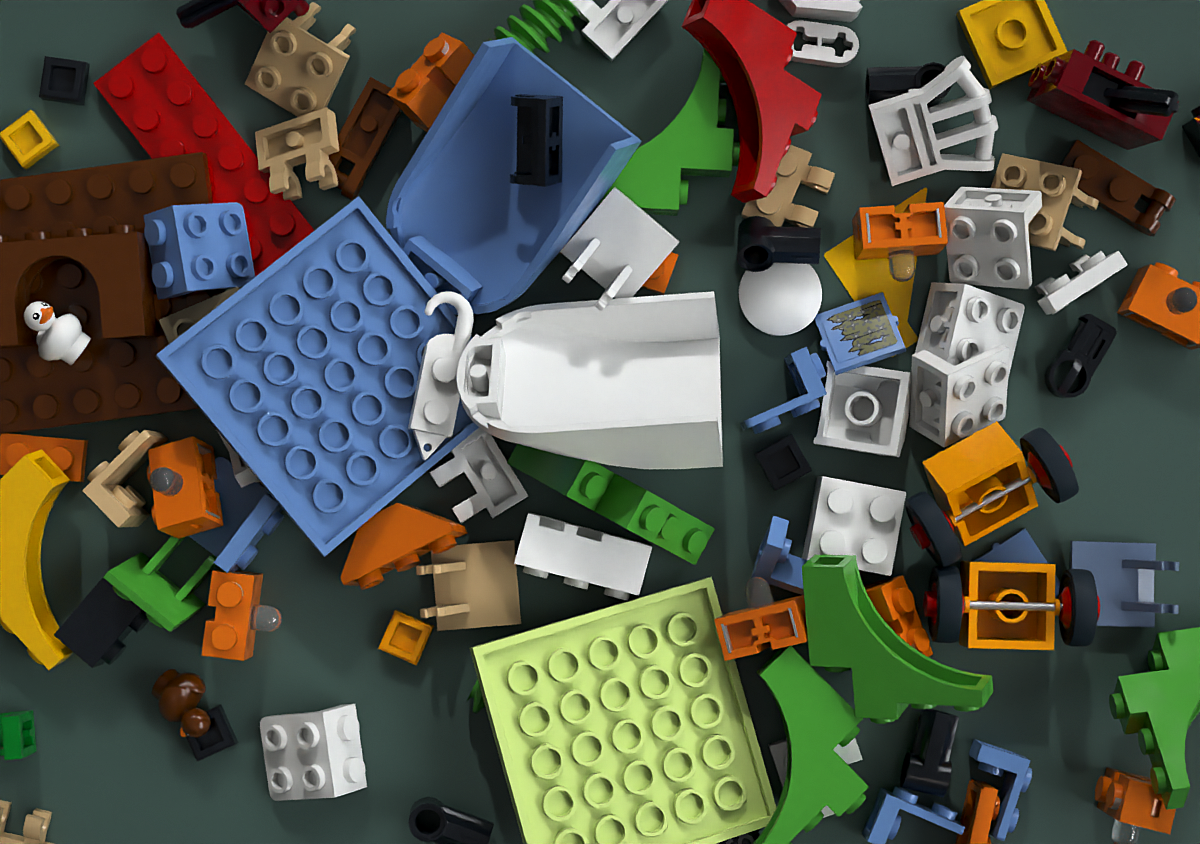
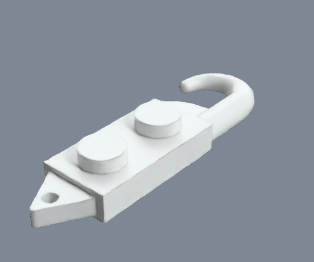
(436, 389)

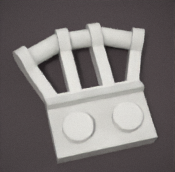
(907, 130)

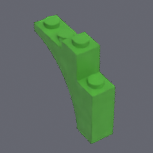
(684, 147)
(617, 500)
(886, 670)
(1162, 708)
(814, 725)

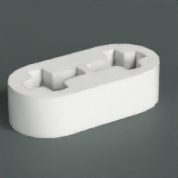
(821, 34)

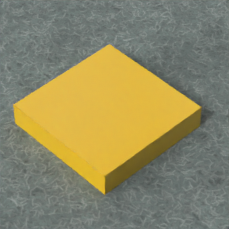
(1010, 37)

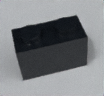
(101, 625)

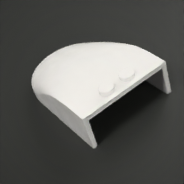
(603, 384)

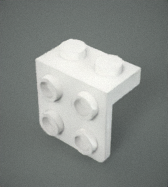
(313, 754)

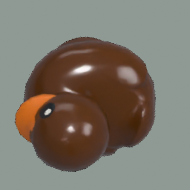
(178, 700)

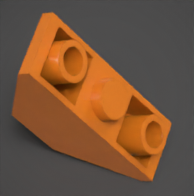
(396, 541)

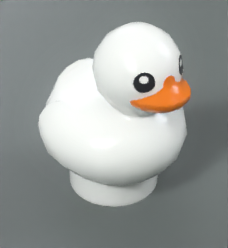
(58, 336)

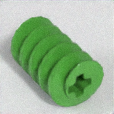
(539, 24)

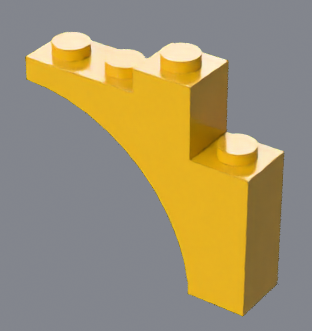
(25, 504)

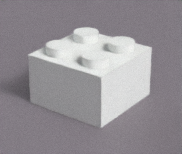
(855, 521)

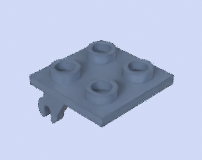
(1123, 580)

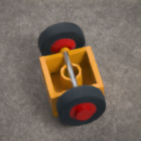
(985, 486)
(1010, 605)

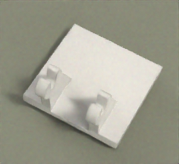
(618, 247)

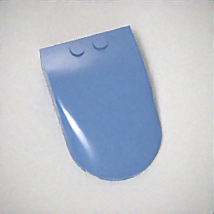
(456, 199)

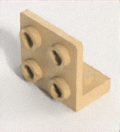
(123, 505)

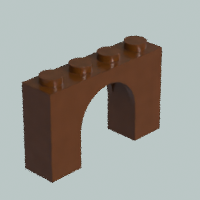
(116, 261)

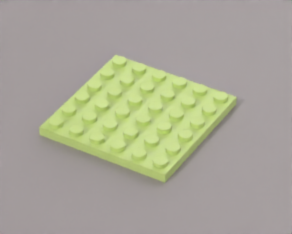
(626, 726)

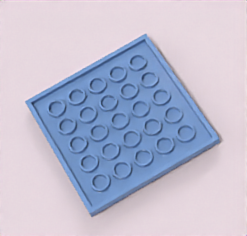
(320, 374)

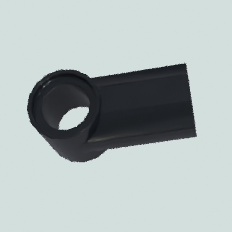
(894, 81)
(763, 244)
(928, 763)
(454, 825)

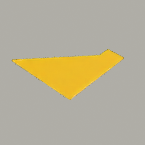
(873, 276)

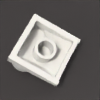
(865, 410)

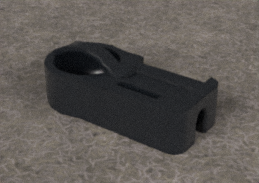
(1085, 352)

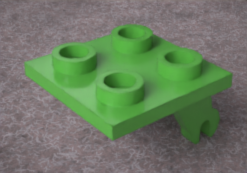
(153, 592)

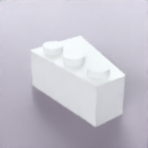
(582, 556)

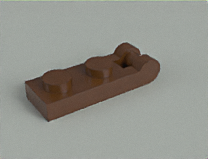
(364, 135)
(1118, 188)

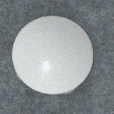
(781, 298)

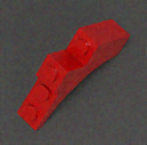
(768, 100)

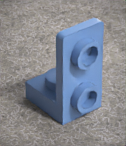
(774, 560)
(1017, 780)
(885, 822)

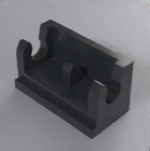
(538, 139)

